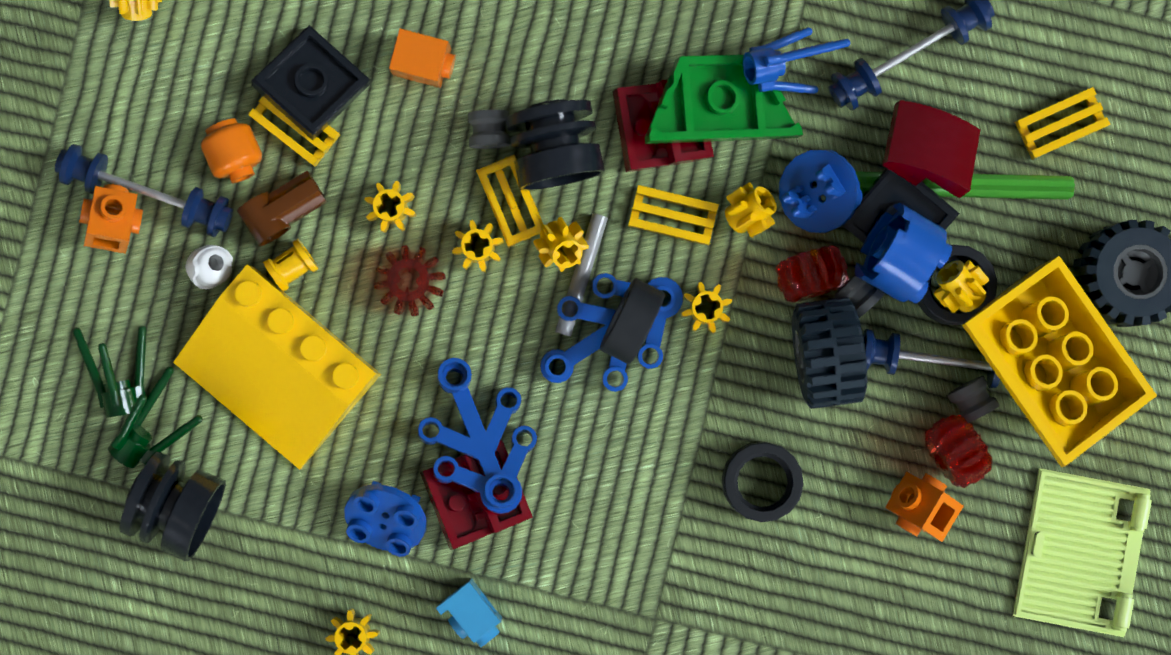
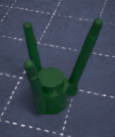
(114, 396)
(133, 441)

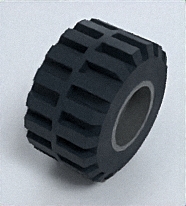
(1127, 272)
(829, 352)

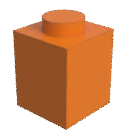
(422, 58)

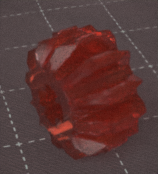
(812, 274)
(424, 281)
(958, 451)

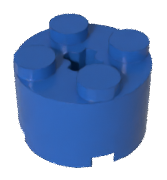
(903, 254)

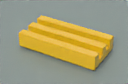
(1094, 109)
(323, 147)
(707, 223)
(525, 234)

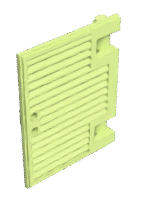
(1081, 552)

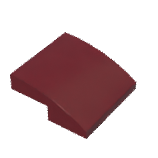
(634, 114)
(931, 146)
(461, 508)

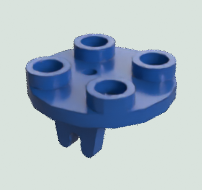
(834, 179)
(385, 518)

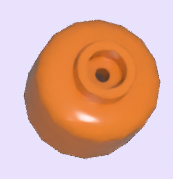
(231, 150)

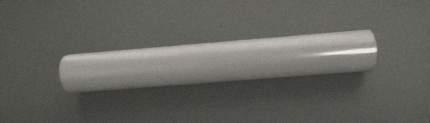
(582, 272)

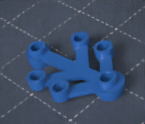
(604, 316)
(480, 443)

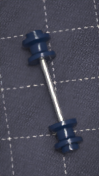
(958, 23)
(73, 165)
(888, 354)

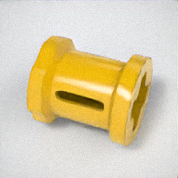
(290, 265)

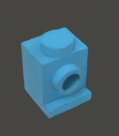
(471, 614)

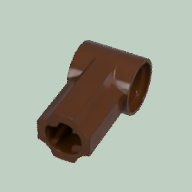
(272, 213)

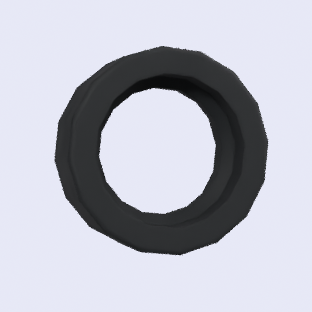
(945, 316)
(632, 321)
(793, 475)

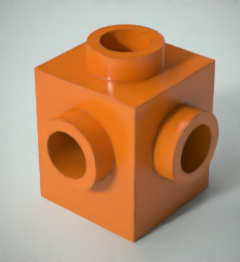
(110, 218)
(923, 506)

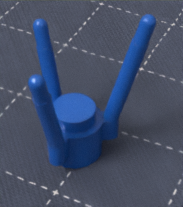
(765, 65)

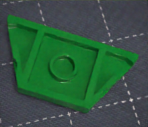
(714, 102)

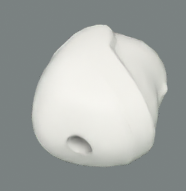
(209, 266)

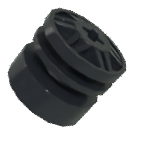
(554, 143)
(166, 503)

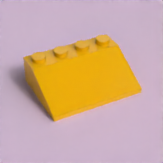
(1059, 360)
(275, 366)

